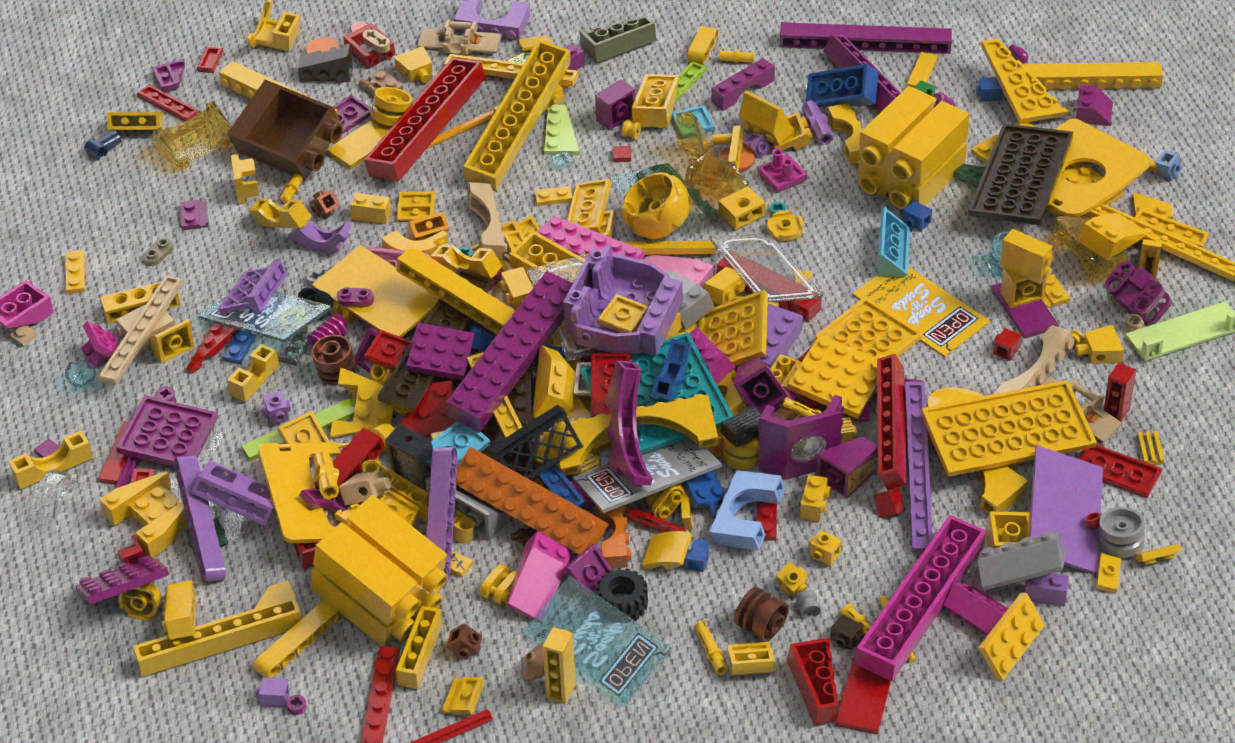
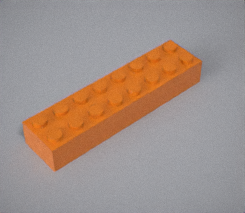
(529, 502)

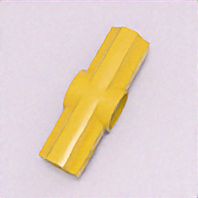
(326, 475)

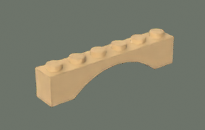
(481, 200)
(1056, 344)

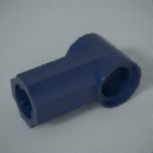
(100, 147)

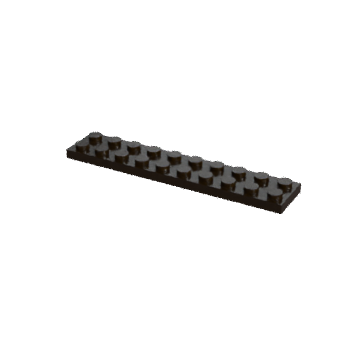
(407, 388)

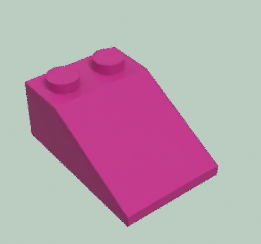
(24, 305)

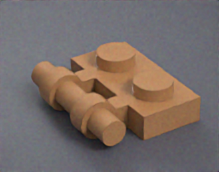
(379, 79)

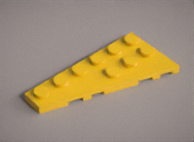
(1022, 89)

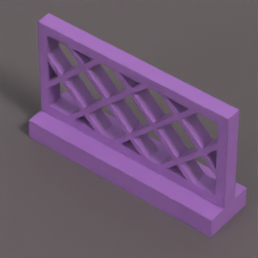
(254, 288)

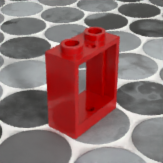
(370, 58)

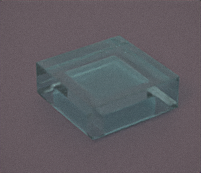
(561, 160)

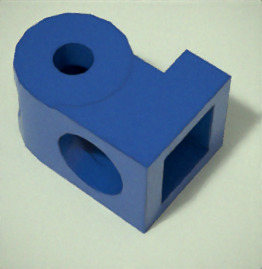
(698, 557)

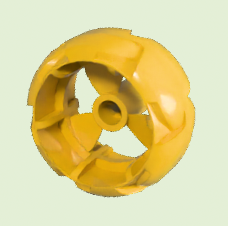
(662, 216)

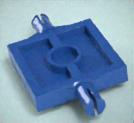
(704, 491)

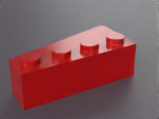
(814, 676)

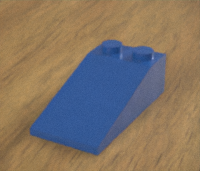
(843, 85)

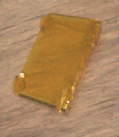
(193, 137)
(693, 137)
(1067, 231)

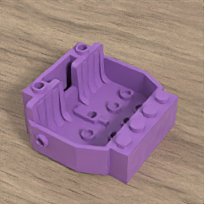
(612, 274)

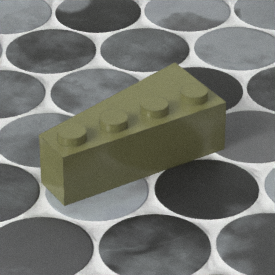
(618, 38)

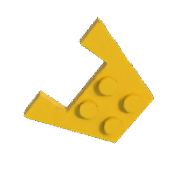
(368, 410)
(394, 501)

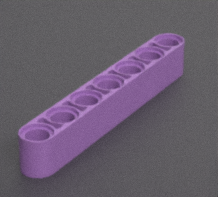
(442, 501)
(199, 521)

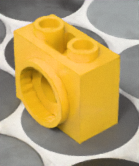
(741, 208)

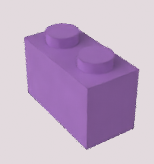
(1048, 589)

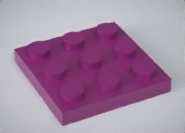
(440, 351)

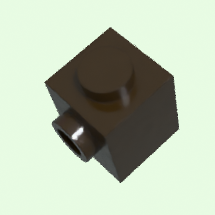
(846, 632)

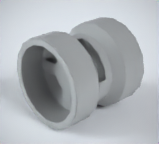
(808, 603)

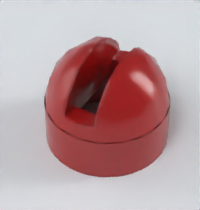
(1093, 520)

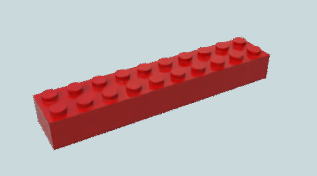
(424, 119)

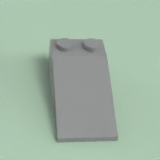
(695, 300)

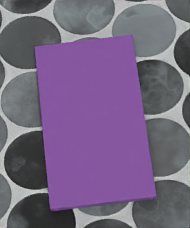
(1061, 498)

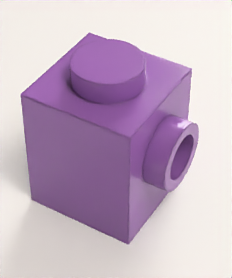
(273, 692)

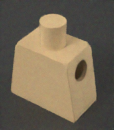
(369, 484)

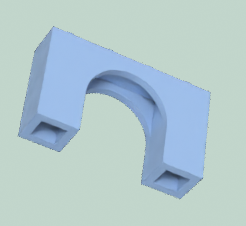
(743, 489)

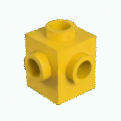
(825, 547)
(792, 579)

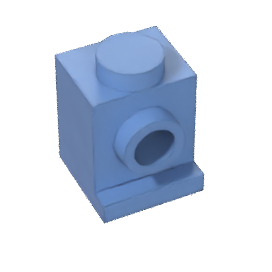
(1170, 169)

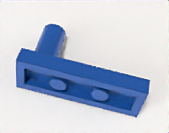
(560, 485)

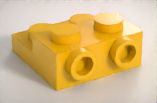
(799, 137)

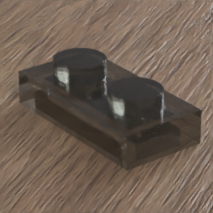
(294, 349)

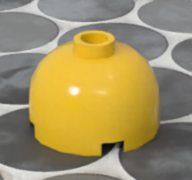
(138, 598)

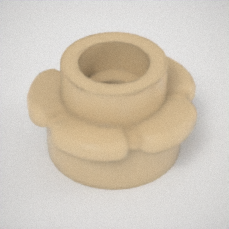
(1134, 319)

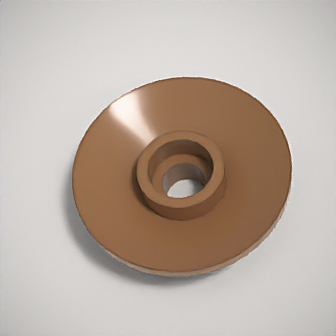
(533, 663)

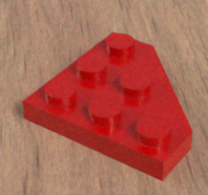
(431, 412)

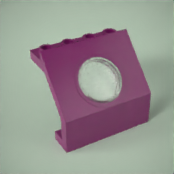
(793, 445)

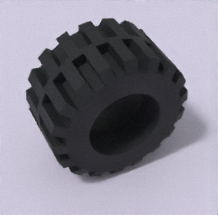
(627, 583)

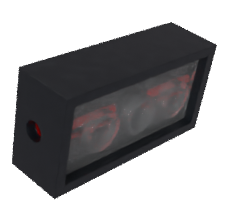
(410, 455)

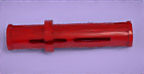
(635, 515)

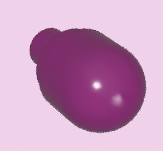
(1018, 53)

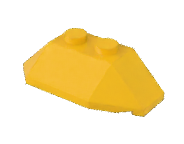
(553, 383)

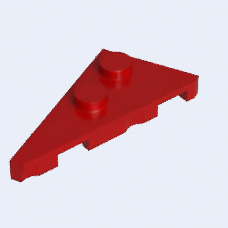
(213, 342)

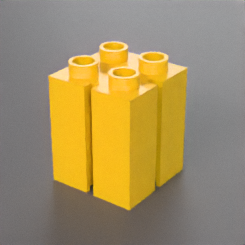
(912, 148)
(379, 571)

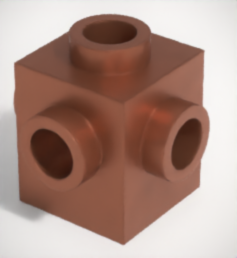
(324, 203)
(464, 641)

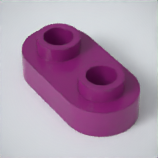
(355, 297)

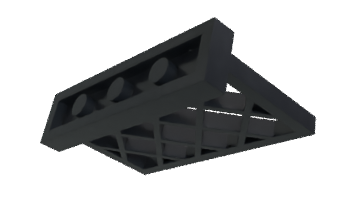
(533, 430)

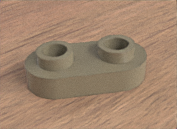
(158, 252)

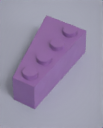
(782, 332)

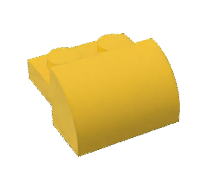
(750, 658)

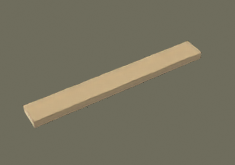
(140, 330)

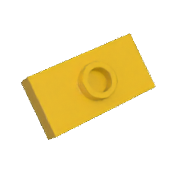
(1108, 573)

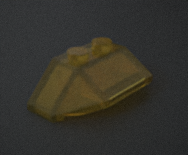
(714, 176)

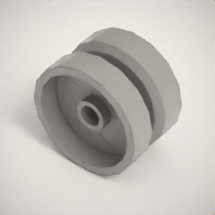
(1122, 532)

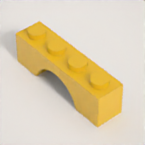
(844, 119)
(291, 215)
(482, 262)
(73, 451)

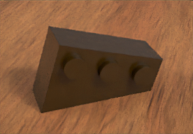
(327, 66)

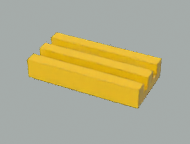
(1148, 436)

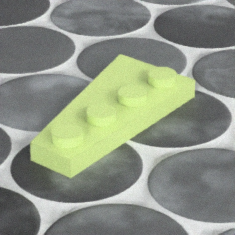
(559, 132)

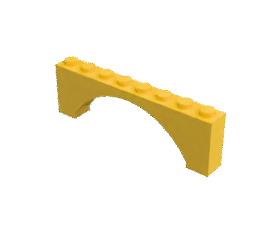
(688, 416)
(1000, 485)

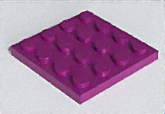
(166, 431)
(121, 580)

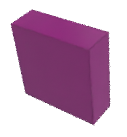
(46, 448)

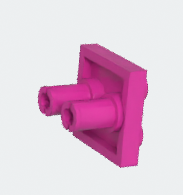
(782, 171)
(100, 341)

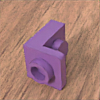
(757, 143)

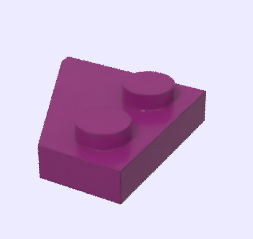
(169, 74)

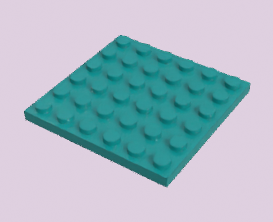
(696, 381)

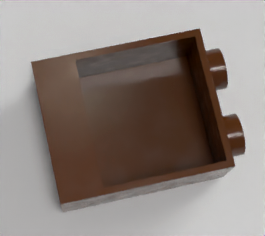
(286, 130)

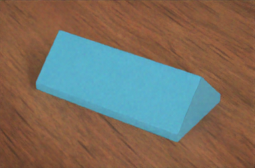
(893, 245)

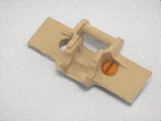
(454, 44)
(1099, 421)

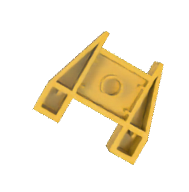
(152, 507)

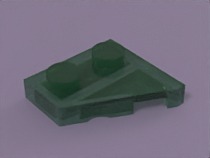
(969, 174)

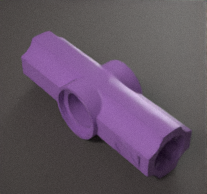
(817, 122)

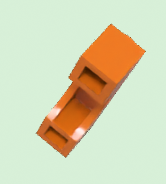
(615, 548)

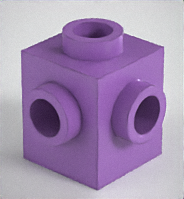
(276, 407)

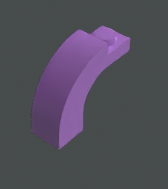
(320, 239)

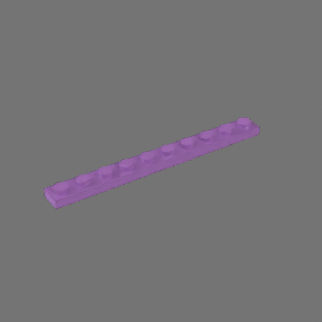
(918, 467)

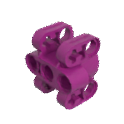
(1138, 292)

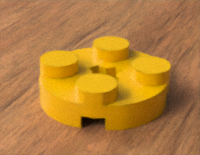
(792, 231)

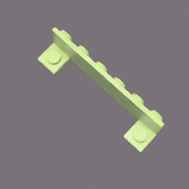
(1183, 331)

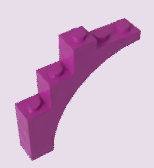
(622, 428)

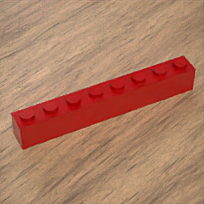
(891, 422)

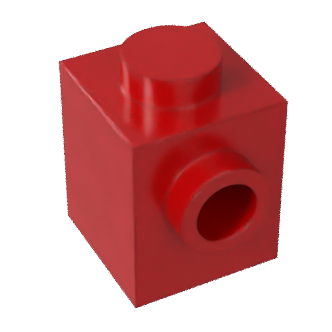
(1007, 344)

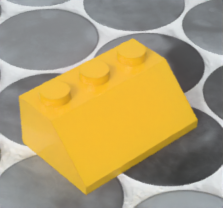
(764, 118)

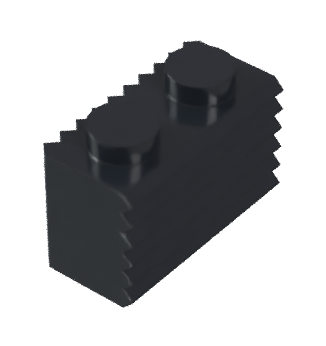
(741, 427)

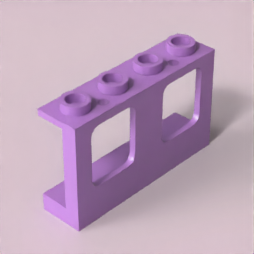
(234, 492)

